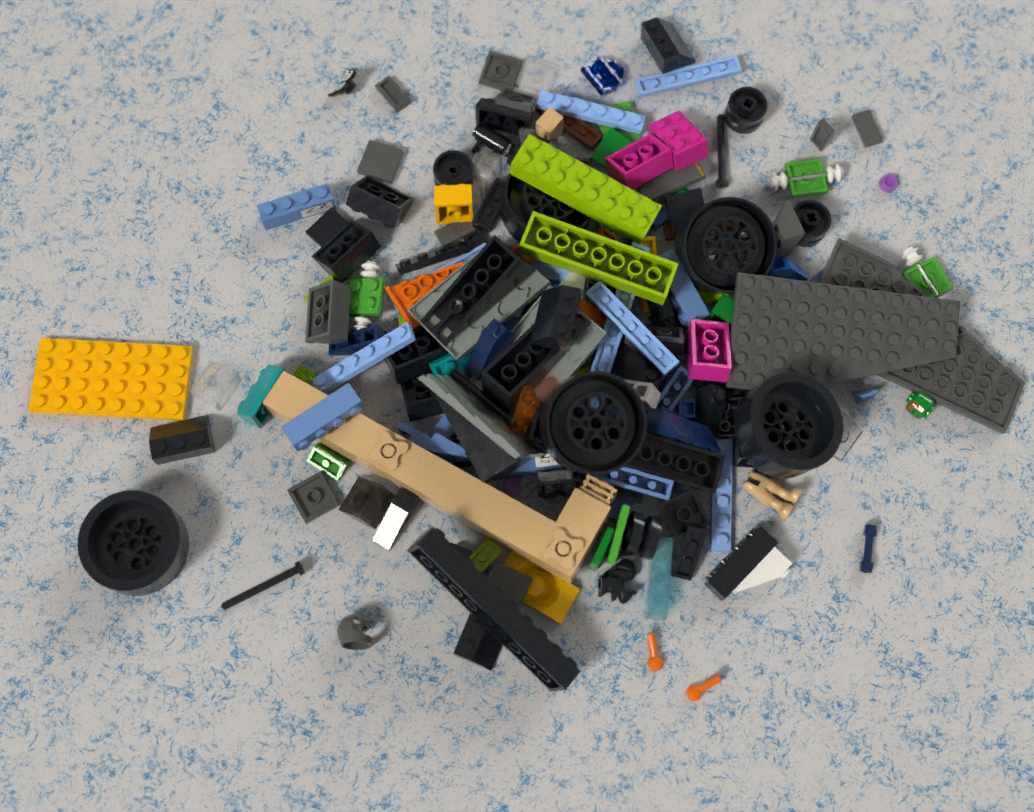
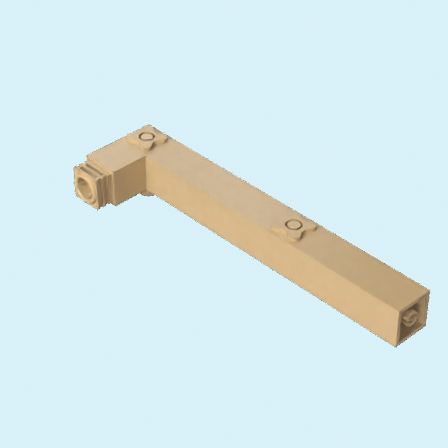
(552, 545)

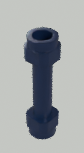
(870, 532)

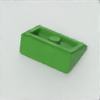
(328, 461)

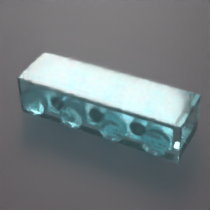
(659, 581)

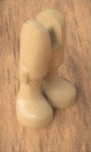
(766, 489)

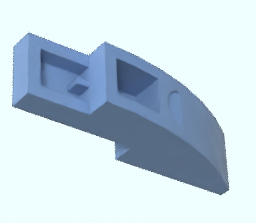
(438, 445)

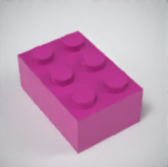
(682, 138)
(639, 162)
(708, 350)

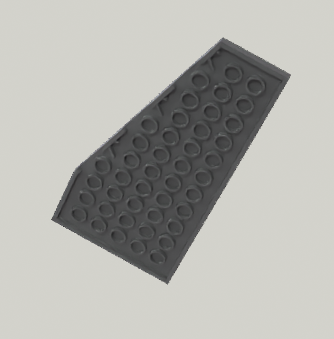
(833, 330)
(967, 384)

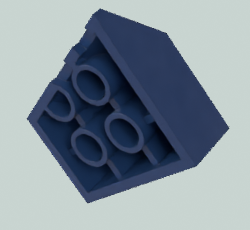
(678, 428)

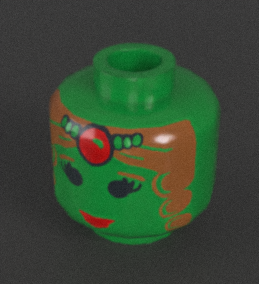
(919, 405)

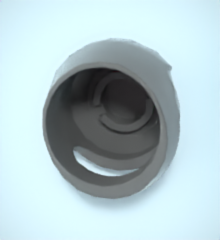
(351, 633)

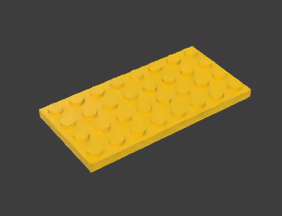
(111, 379)

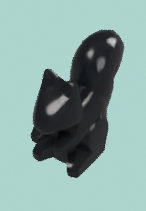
(613, 581)

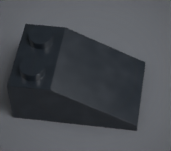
(634, 366)
(419, 399)

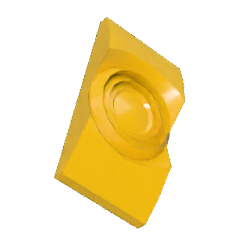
(546, 592)

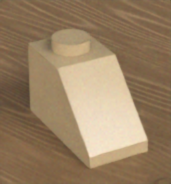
(550, 124)

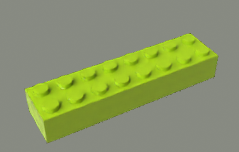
(584, 189)
(597, 258)

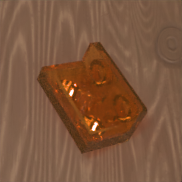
(524, 409)

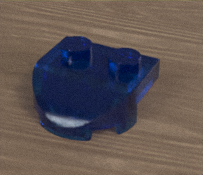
(604, 74)

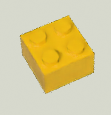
(453, 203)

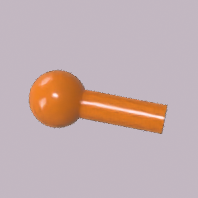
(655, 662)
(694, 692)

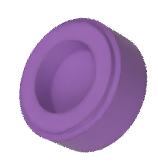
(888, 183)
(512, 486)

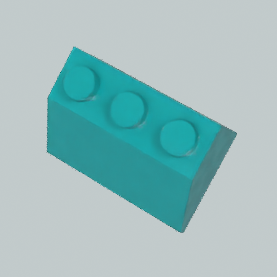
(252, 408)

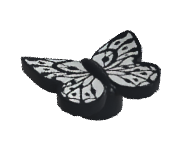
(346, 84)

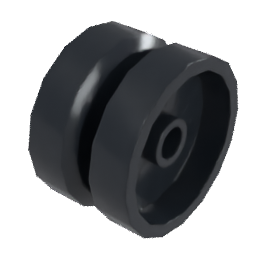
(745, 110)
(453, 169)
(815, 221)
(641, 535)

